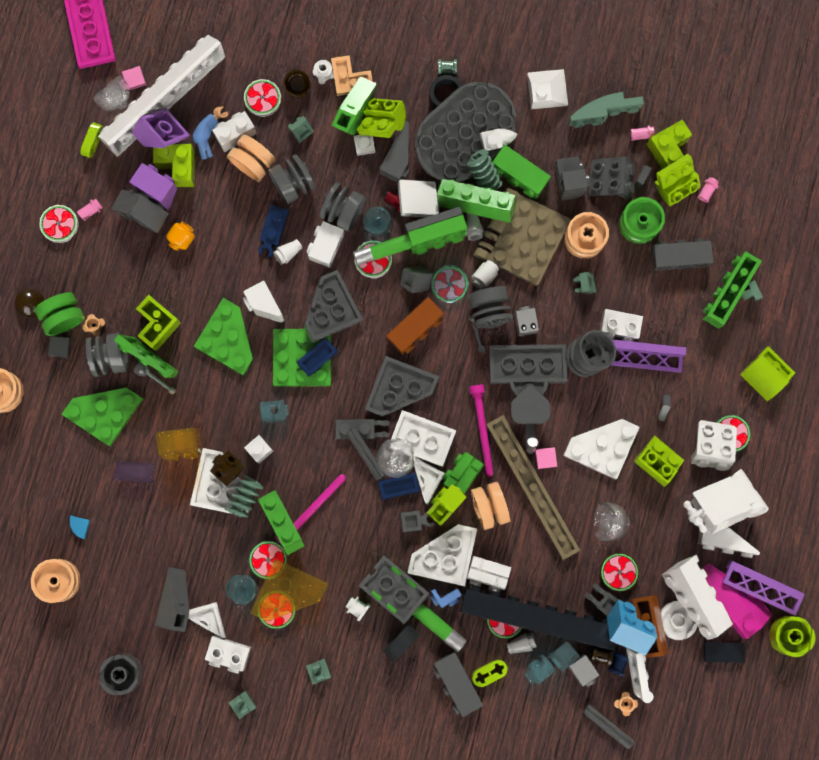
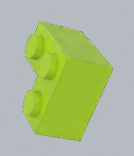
(667, 142)
(179, 159)
(161, 323)

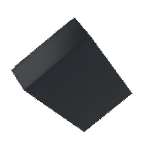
(724, 652)

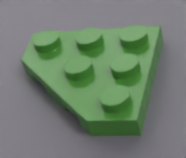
(227, 338)
(145, 355)
(103, 412)

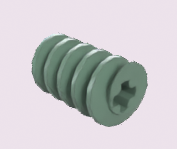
(484, 170)
(244, 497)

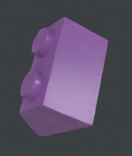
(159, 129)
(157, 187)

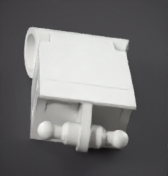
(725, 503)

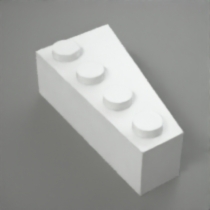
(698, 597)

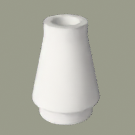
(286, 252)

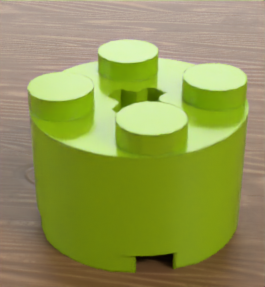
(796, 646)

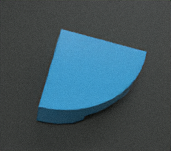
(79, 526)

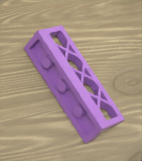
(650, 349)
(761, 579)

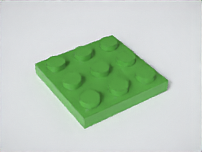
(288, 348)

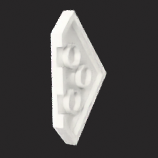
(603, 447)
(209, 490)
(446, 556)

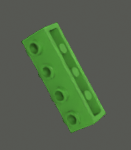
(476, 200)
(731, 290)

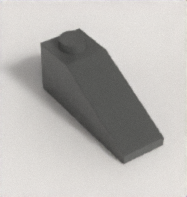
(396, 162)

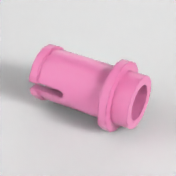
(642, 133)
(708, 189)
(90, 209)

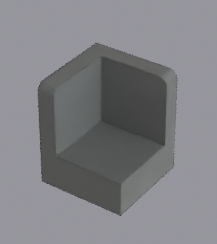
(416, 279)

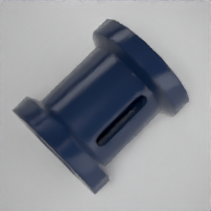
(619, 664)

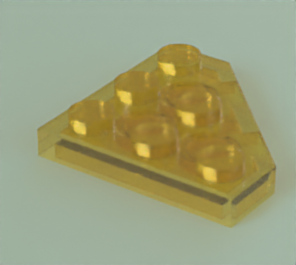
(287, 591)

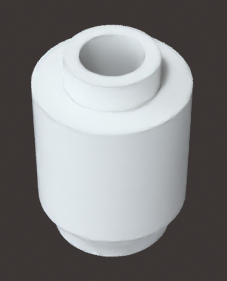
(485, 274)

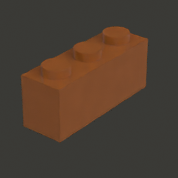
(415, 326)
(648, 610)

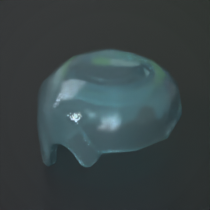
(377, 221)
(241, 589)

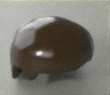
(297, 83)
(27, 301)

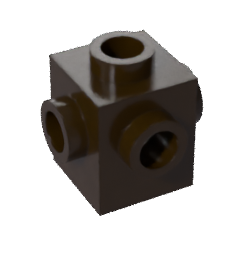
(226, 468)

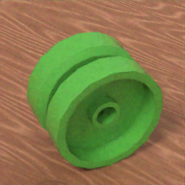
(631, 220)
(59, 314)

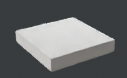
(417, 198)

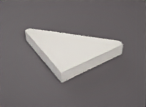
(428, 478)
(209, 618)

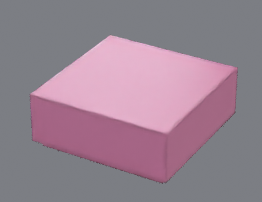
(134, 77)
(546, 458)

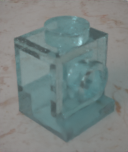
(267, 416)
(539, 670)

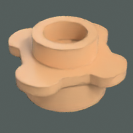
(91, 319)
(626, 710)

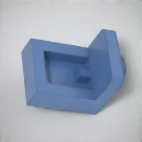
(451, 598)

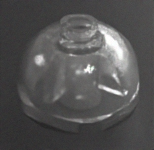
(114, 95)
(395, 458)
(610, 521)

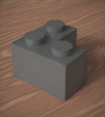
(571, 178)
(140, 209)

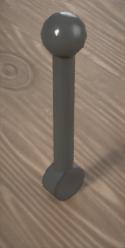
(481, 348)

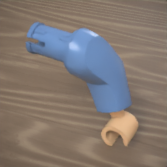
(203, 132)

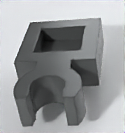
(412, 521)

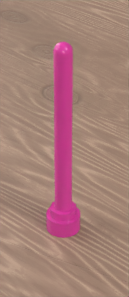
(477, 393)
(318, 502)

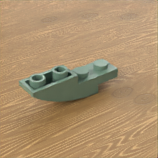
(598, 110)

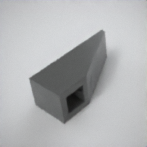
(174, 604)

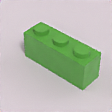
(520, 172)
(281, 522)

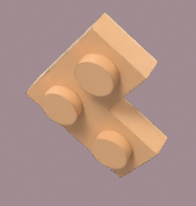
(344, 77)

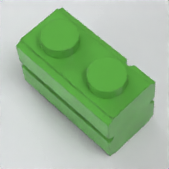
(463, 473)

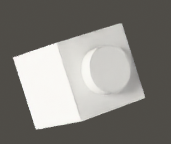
(258, 449)

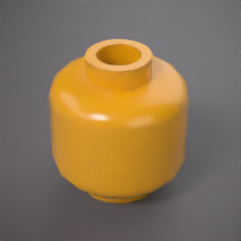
(180, 236)

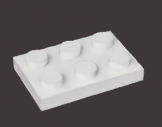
(426, 437)

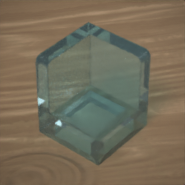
(563, 656)

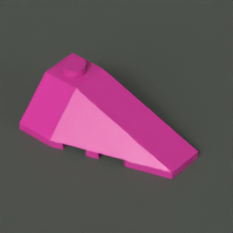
(744, 610)

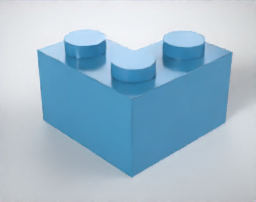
(629, 630)

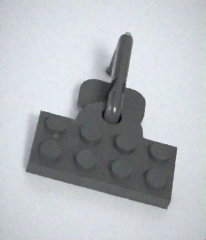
(528, 373)

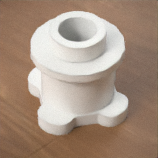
(325, 75)
(357, 608)

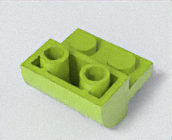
(382, 118)
(677, 180)
(768, 374)
(659, 461)

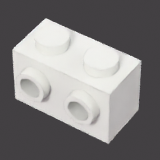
(230, 132)
(621, 325)
(227, 654)

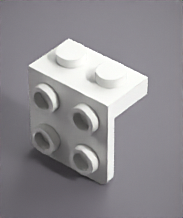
(715, 445)

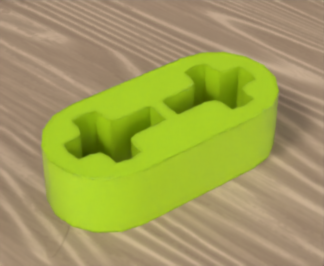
(91, 140)
(491, 677)

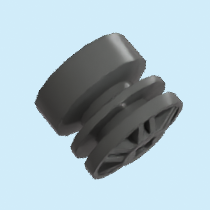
(291, 179)
(339, 205)
(490, 303)
(590, 353)
(102, 355)

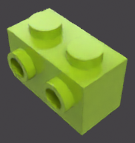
(446, 503)

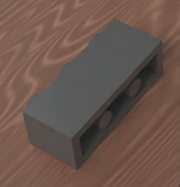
(681, 255)
(457, 684)

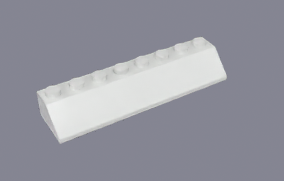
(164, 93)

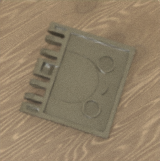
(526, 242)

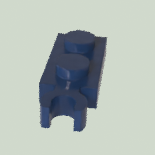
(273, 229)

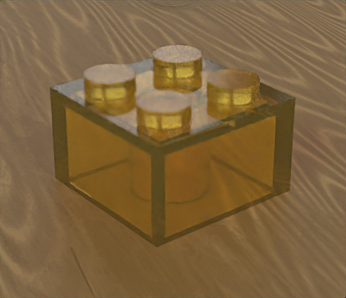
(179, 443)

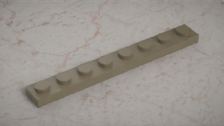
(533, 487)

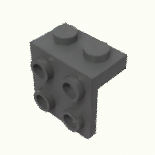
(612, 177)

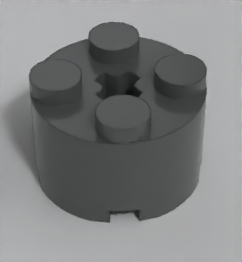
(109, 674)

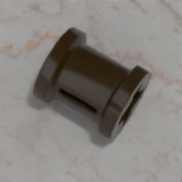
(601, 656)

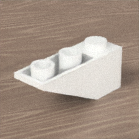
(727, 541)

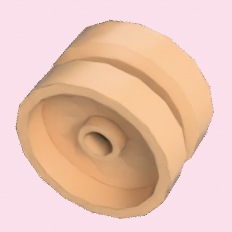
(251, 157)
(597, 235)
(10, 391)
(492, 505)
(67, 580)

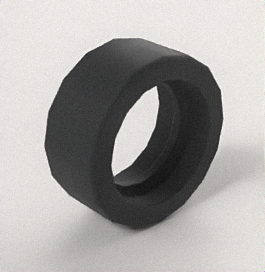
(442, 80)
(401, 643)

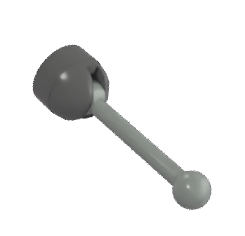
(143, 370)

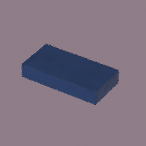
(317, 357)
(398, 486)

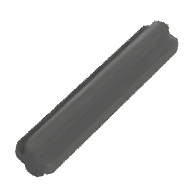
(365, 453)
(609, 727)

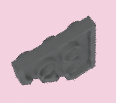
(330, 308)
(399, 387)

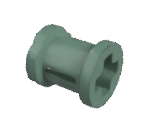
(447, 67)

